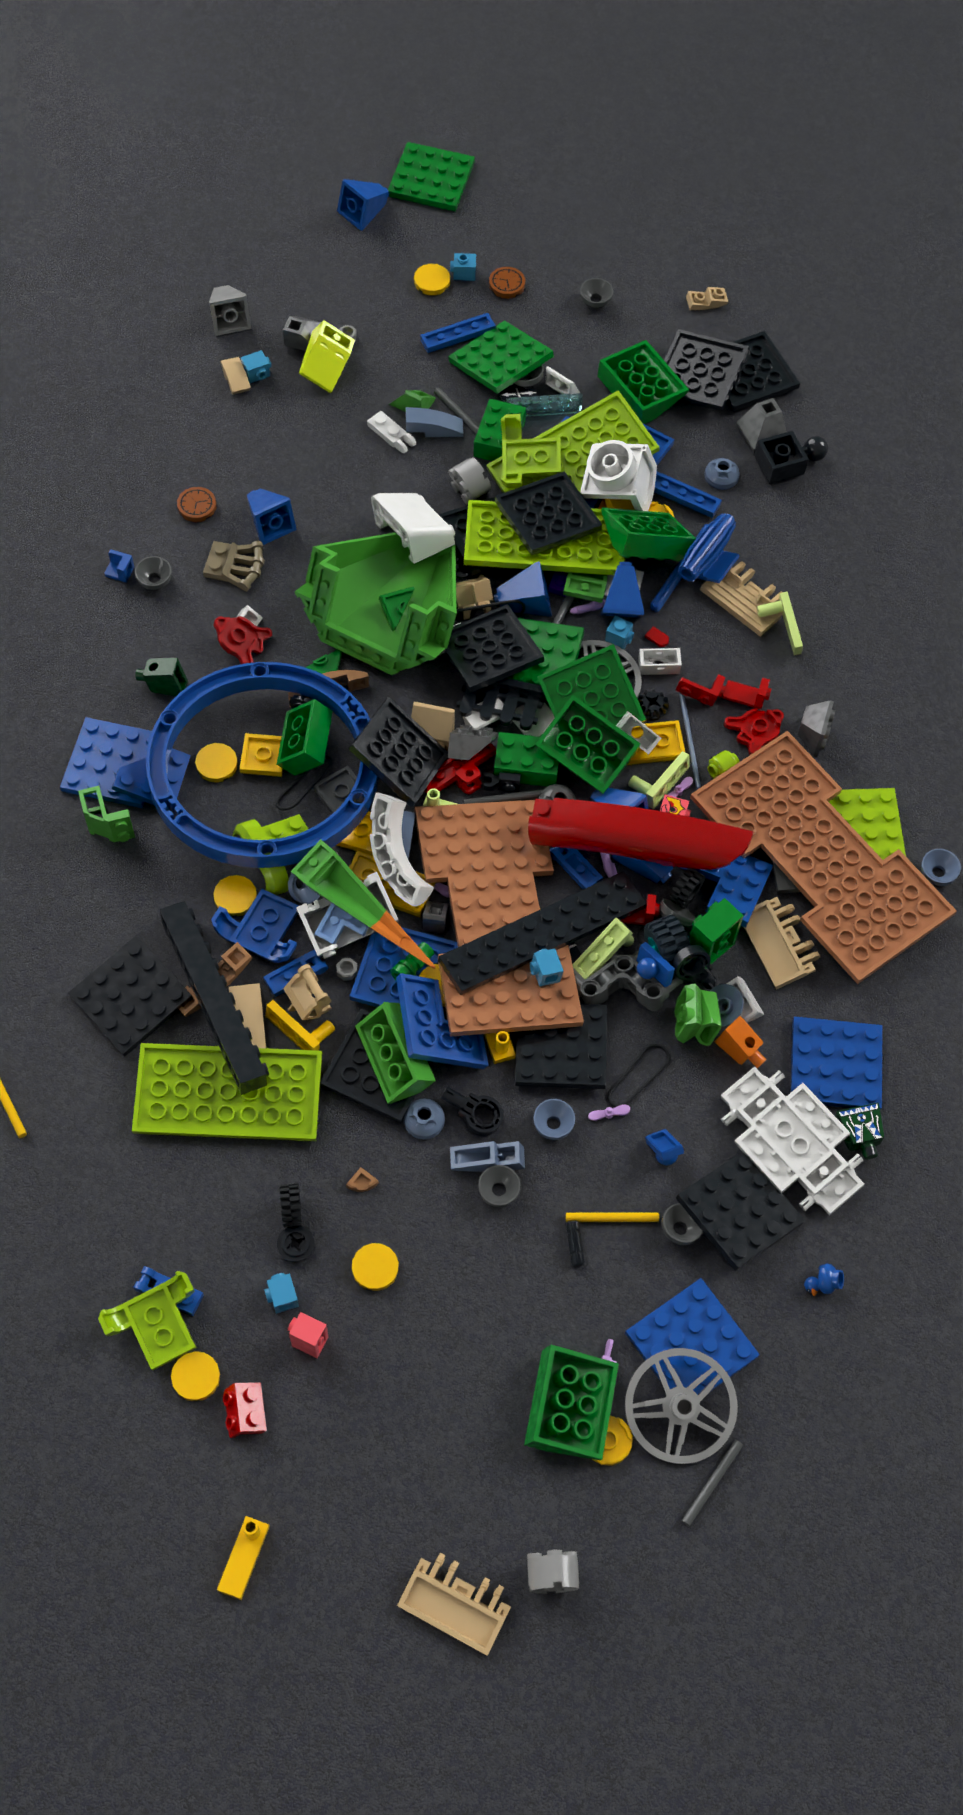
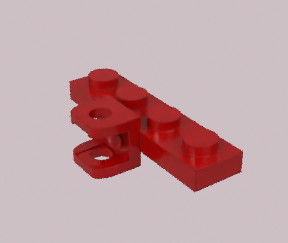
(462, 772)

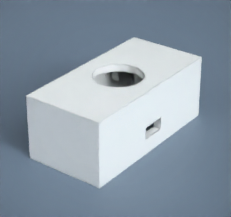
(669, 656)
(648, 739)

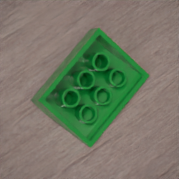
(642, 380)
(647, 534)
(588, 744)
(571, 1403)

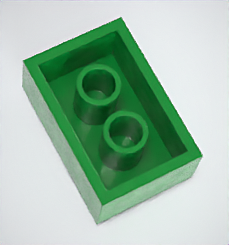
(489, 435)
(304, 737)
(520, 755)
(717, 929)

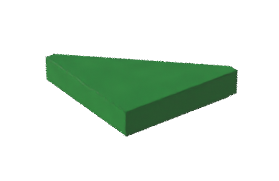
(395, 604)
(327, 662)

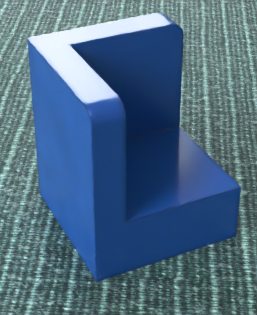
(120, 566)

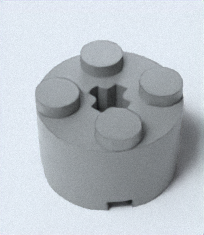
(469, 480)
(553, 1572)

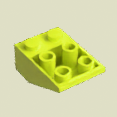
(326, 356)

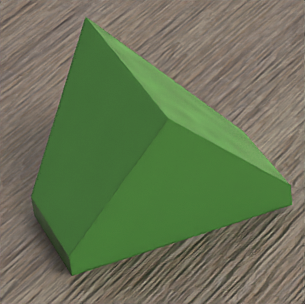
(414, 399)

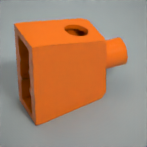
(741, 1043)

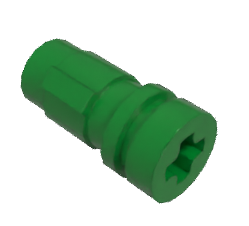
(411, 964)

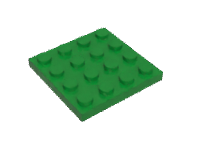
(431, 176)
(501, 356)
(557, 643)
(596, 681)

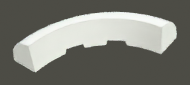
(390, 852)

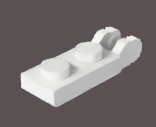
(391, 431)

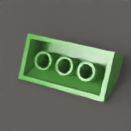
(387, 1050)

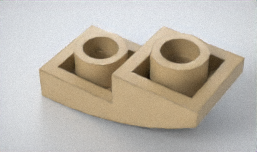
(710, 299)
(236, 375)

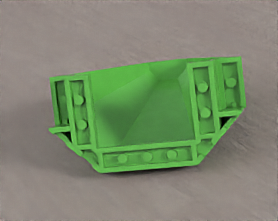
(346, 608)

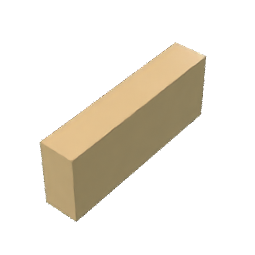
(249, 1002)

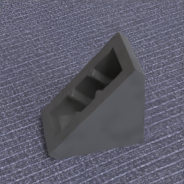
(435, 917)

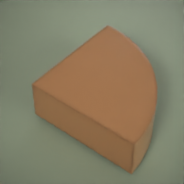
(362, 1181)

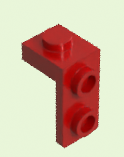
(701, 693)
(746, 694)
(646, 915)

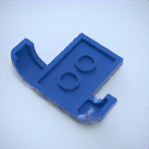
(261, 927)

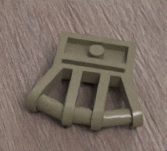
(222, 562)

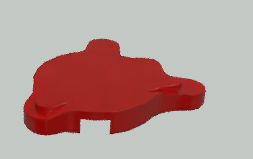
(241, 637)
(756, 727)

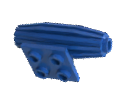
(706, 555)

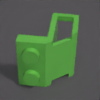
(115, 826)

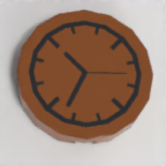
(507, 282)
(196, 504)

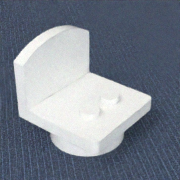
(620, 472)

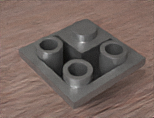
(298, 332)
(761, 421)
(816, 726)
(466, 742)

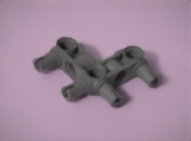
(612, 977)

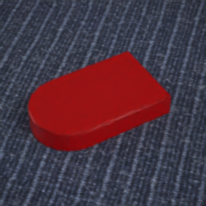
(657, 637)

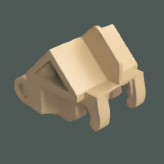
(473, 593)
(300, 993)

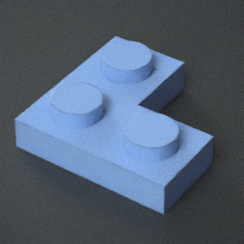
(334, 923)

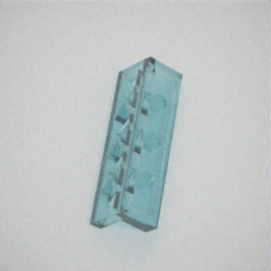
(549, 404)

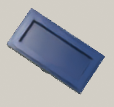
(653, 965)
(664, 1146)

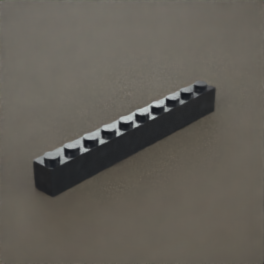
(214, 998)

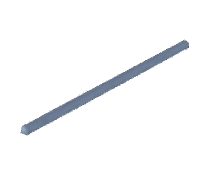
(690, 741)

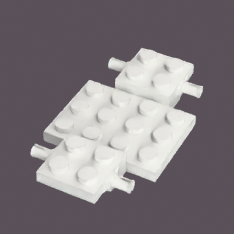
(792, 1139)

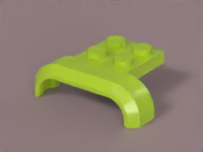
(526, 456)
(275, 877)
(155, 1321)

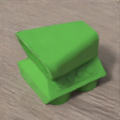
(697, 1015)

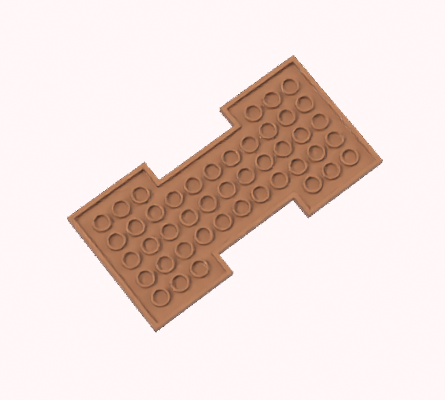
(491, 883)
(862, 904)

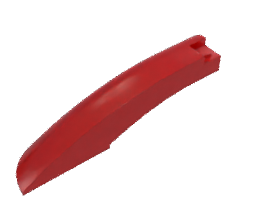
(636, 833)

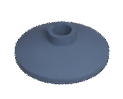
(733, 998)

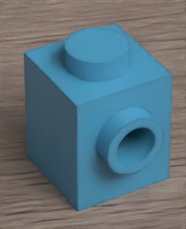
(463, 266)
(256, 366)
(619, 632)
(546, 967)
(281, 1292)

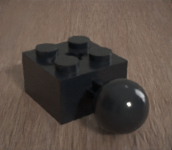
(784, 458)

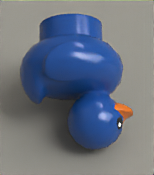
(827, 1282)

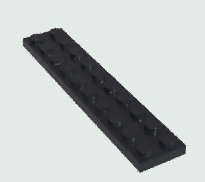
(544, 929)

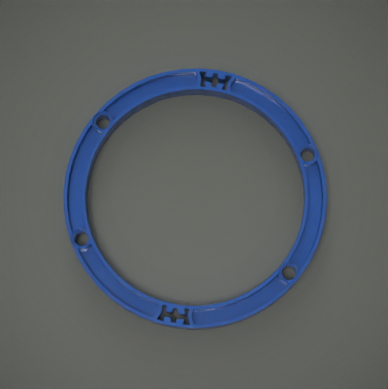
(229, 682)

